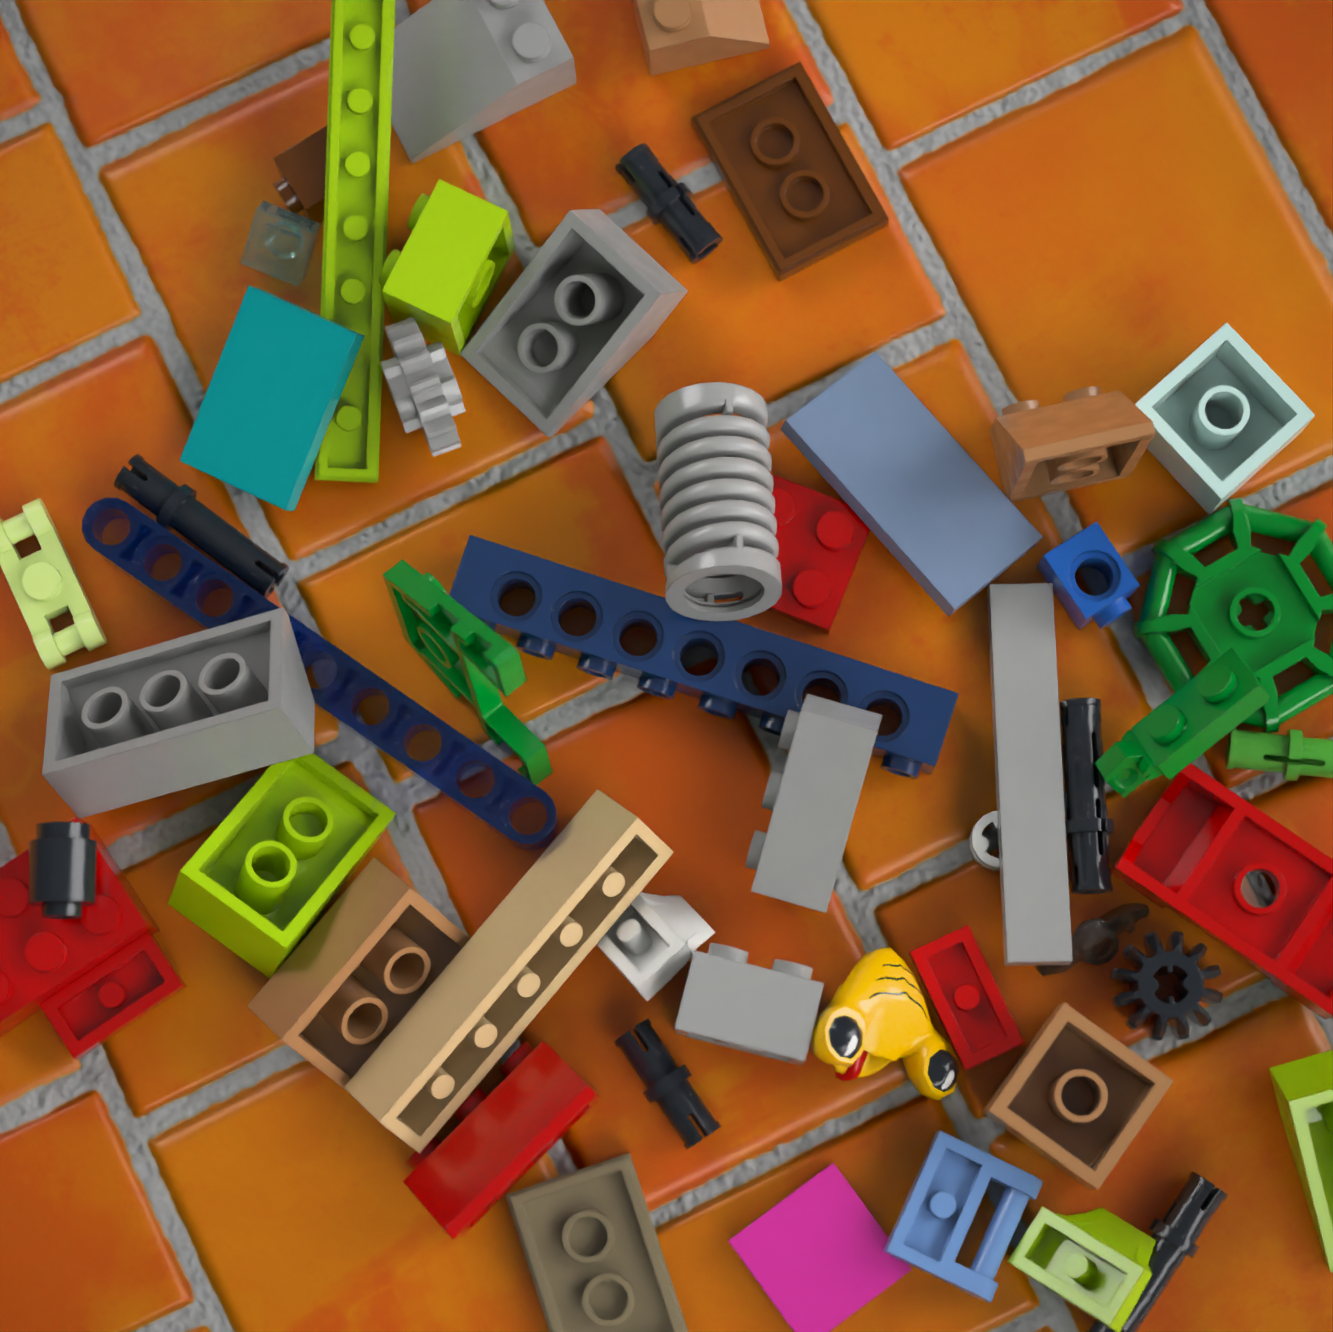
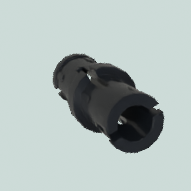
(668, 203)
(667, 1083)

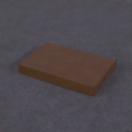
(789, 171)

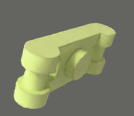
(47, 586)

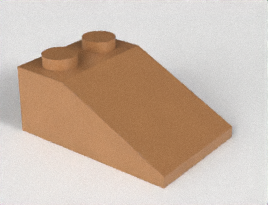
(1068, 443)

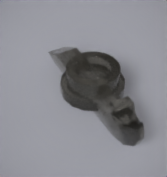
(1097, 938)

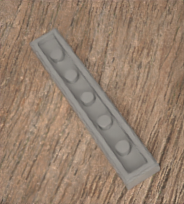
(1029, 775)

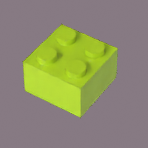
(448, 264)

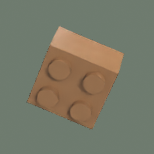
(1077, 1096)

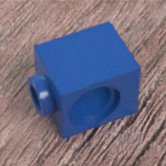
(1092, 550)

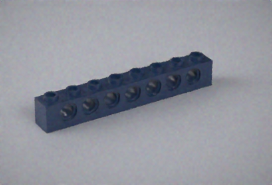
(494, 569)

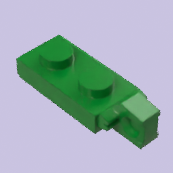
(1184, 724)

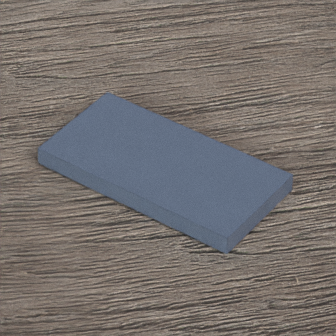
(911, 483)

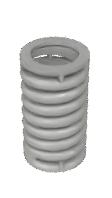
(717, 502)

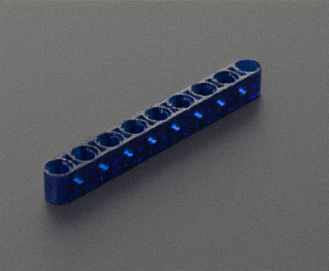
(352, 684)

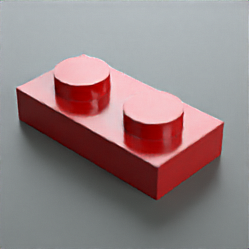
(112, 995)
(966, 997)

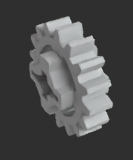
(423, 386)

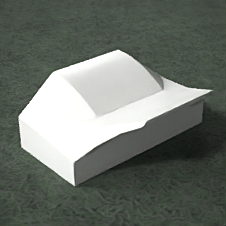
(654, 940)

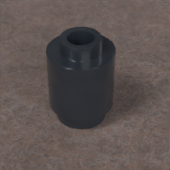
(62, 869)

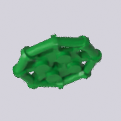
(1215, 604)

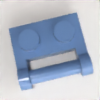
(943, 1208)

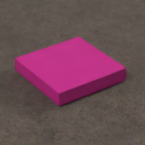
(819, 1253)

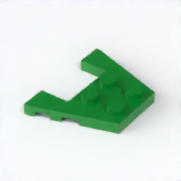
(466, 660)

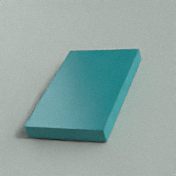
(271, 398)

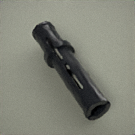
(181, 511)
(1086, 803)
(1174, 1241)

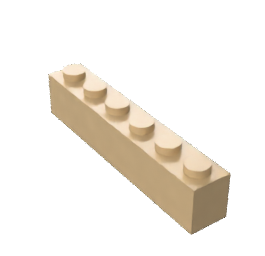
(508, 970)

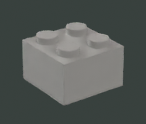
(749, 1005)

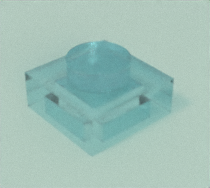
(280, 243)

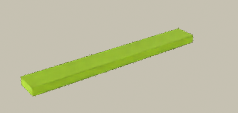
(357, 225)

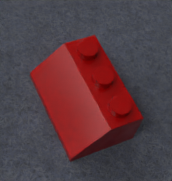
(498, 1137)

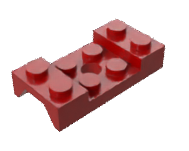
(1193, 861)

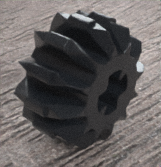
(1188, 986)

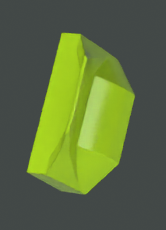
(1088, 1261)

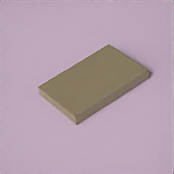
(596, 1252)

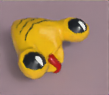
(880, 1019)

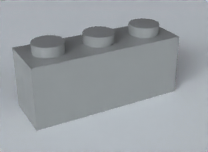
(812, 801)

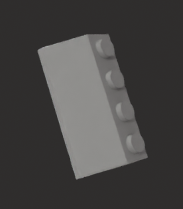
(178, 714)

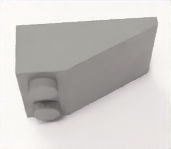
(471, 67)
(572, 319)

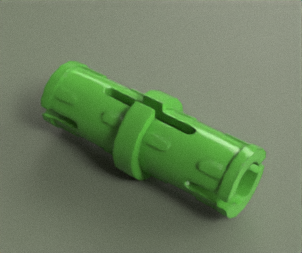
(1280, 753)

